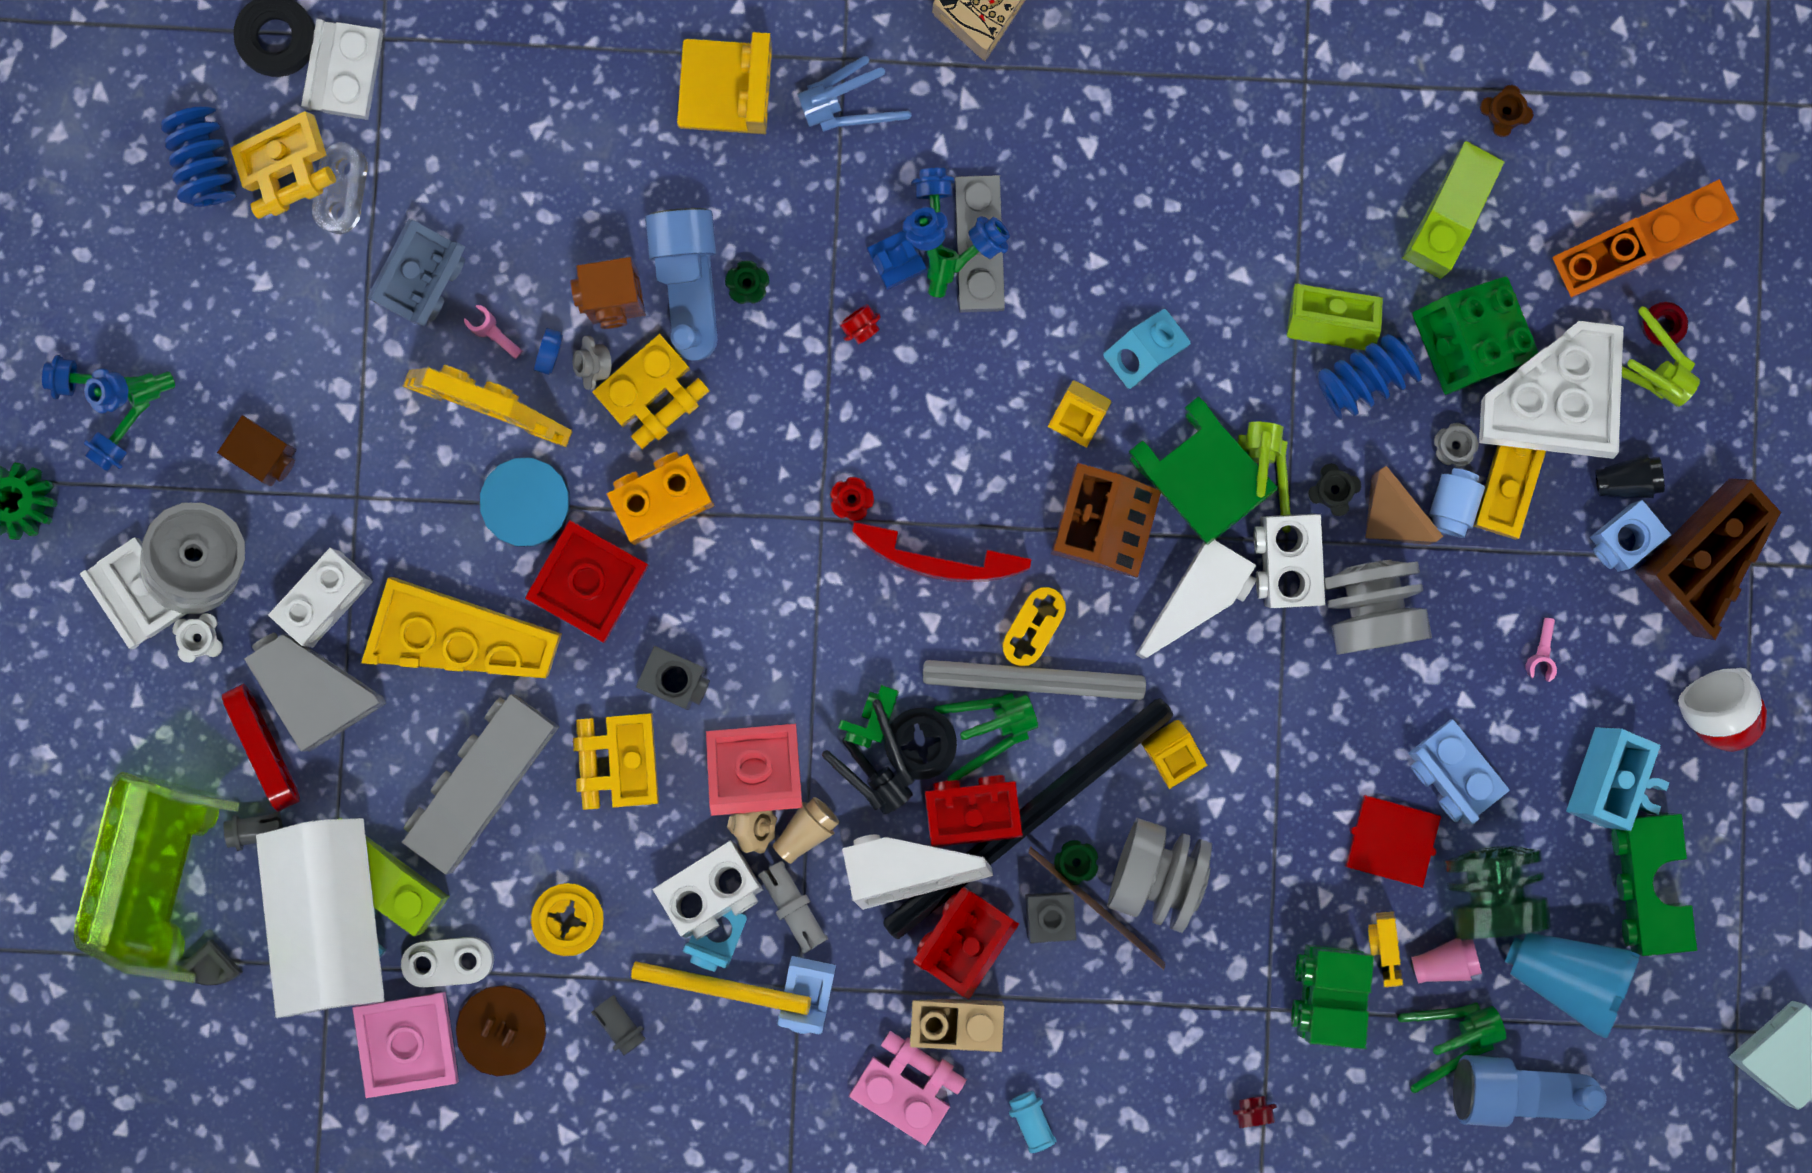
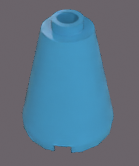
(1575, 976)

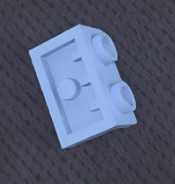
(1457, 772)

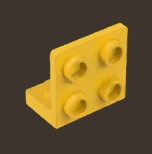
(725, 85)

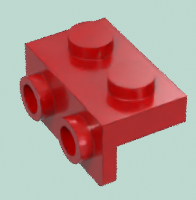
(965, 942)

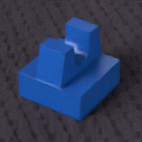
(896, 260)

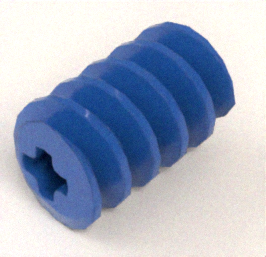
(195, 158)
(1368, 375)

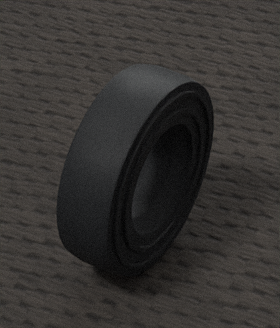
(279, 63)

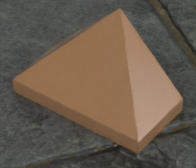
(1395, 514)

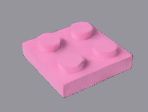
(405, 1044)

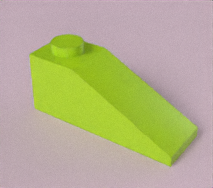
(1454, 211)
(401, 891)

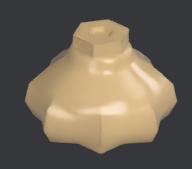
(753, 830)

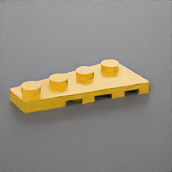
(439, 631)

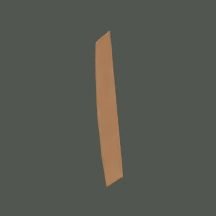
(1098, 908)

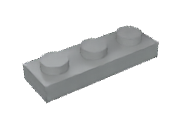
(981, 278)

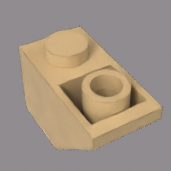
(957, 1024)

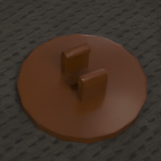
(501, 1030)

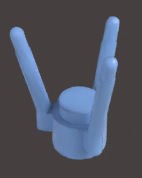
(821, 99)

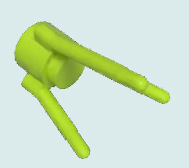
(1669, 381)
(1264, 445)

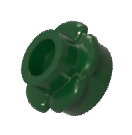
(752, 293)
(1088, 857)

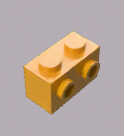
(659, 498)

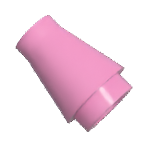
(1449, 962)

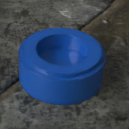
(548, 351)

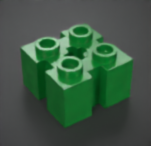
(1333, 996)

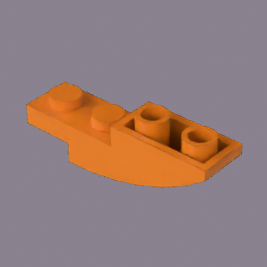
(1645, 239)

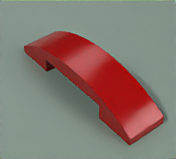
(884, 541)

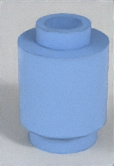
(1456, 502)

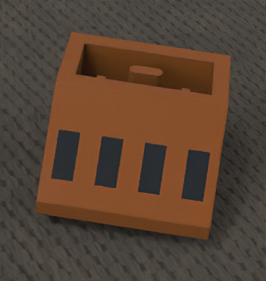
(1106, 520)

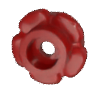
(860, 324)
(856, 510)

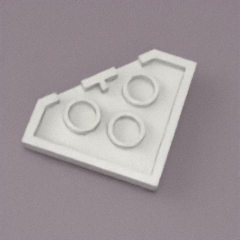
(1562, 396)

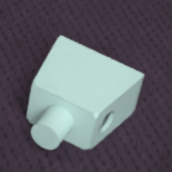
(1781, 1055)

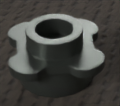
(1330, 477)

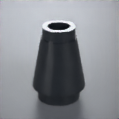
(1632, 478)

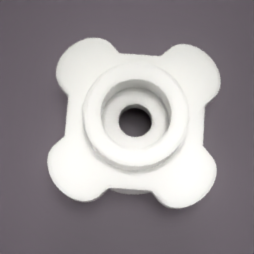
(187, 629)

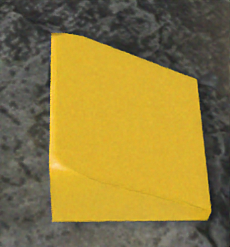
(1079, 413)
(1174, 753)

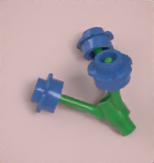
(927, 232)
(106, 393)

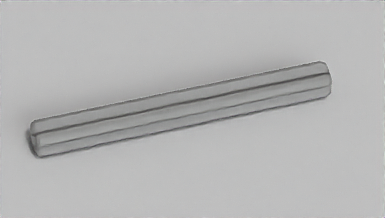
(1034, 679)

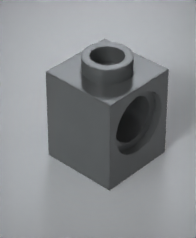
(653, 678)
(1050, 917)

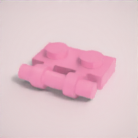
(901, 1100)

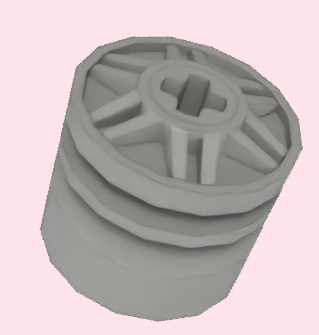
(1377, 607)
(1160, 875)

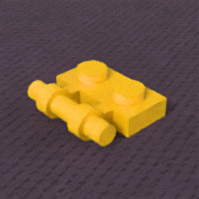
(276, 153)
(643, 381)
(631, 761)

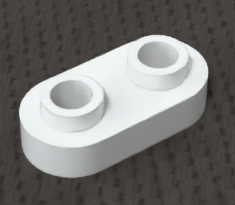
(446, 962)

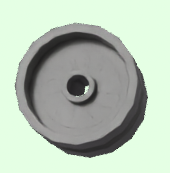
(192, 531)

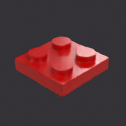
(587, 581)

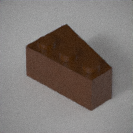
(1709, 555)

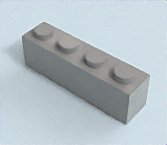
(479, 784)

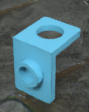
(1153, 344)
(712, 954)

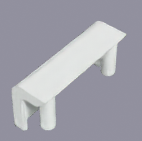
(319, 916)

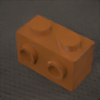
(608, 292)

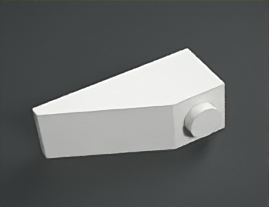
(1205, 589)
(898, 869)

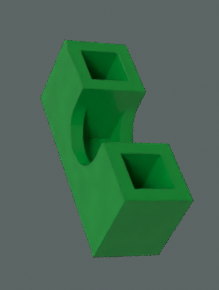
(1650, 923)

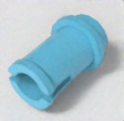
(1032, 1121)

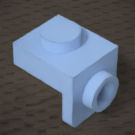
(811, 980)

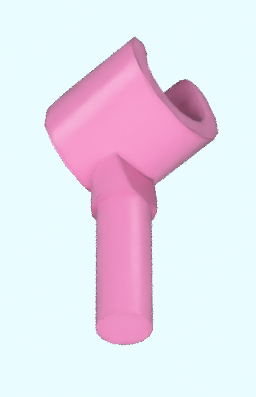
(489, 329)
(1543, 652)

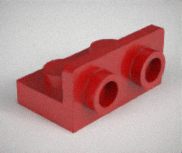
(973, 812)

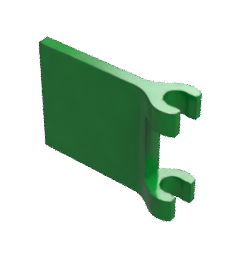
(1205, 477)

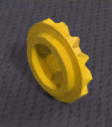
(548, 929)

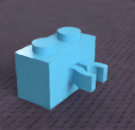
(1615, 779)

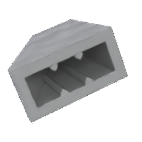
(309, 691)

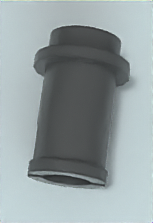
(244, 830)
(618, 1025)

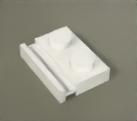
(342, 69)
(124, 597)

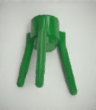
(1013, 718)
(1478, 1031)

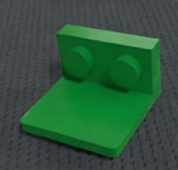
(1475, 334)

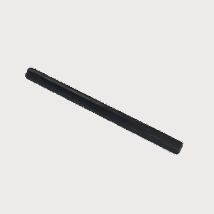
(1042, 808)

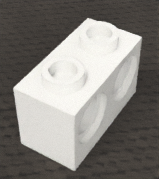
(1303, 559)
(320, 598)
(704, 880)

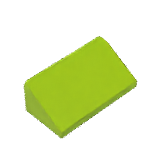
(1334, 317)

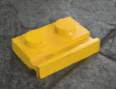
(1385, 943)

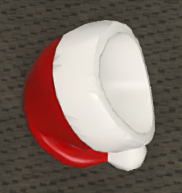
(1725, 709)

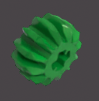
(30, 506)

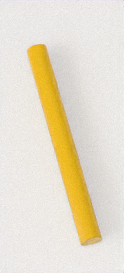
(721, 988)

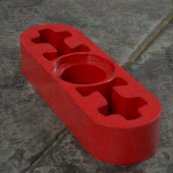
(260, 747)

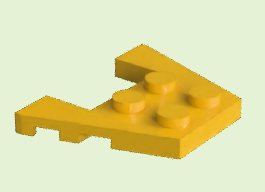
(491, 400)

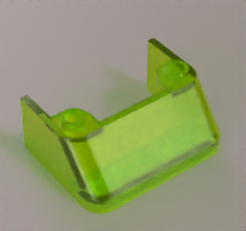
(139, 872)

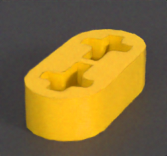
(1043, 632)

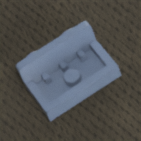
(417, 273)

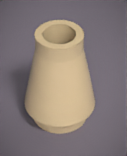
(806, 830)

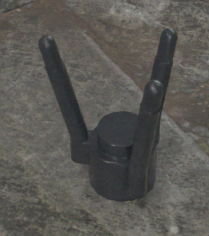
(887, 788)

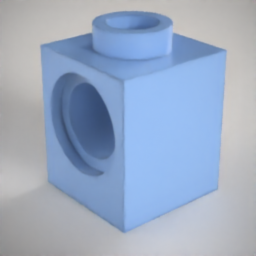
(1647, 531)

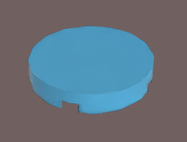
(524, 502)

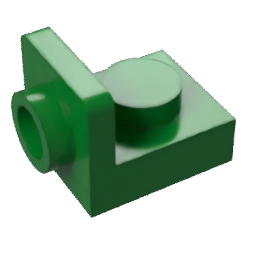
(865, 736)

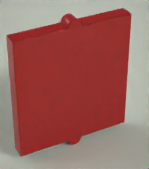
(1393, 841)

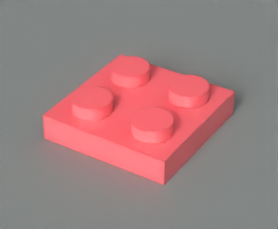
(753, 769)

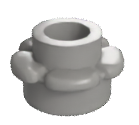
(1464, 436)

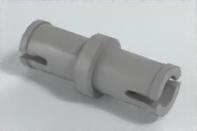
(793, 907)

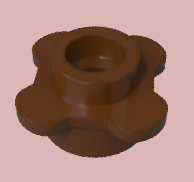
(1515, 101)

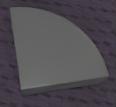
(212, 965)

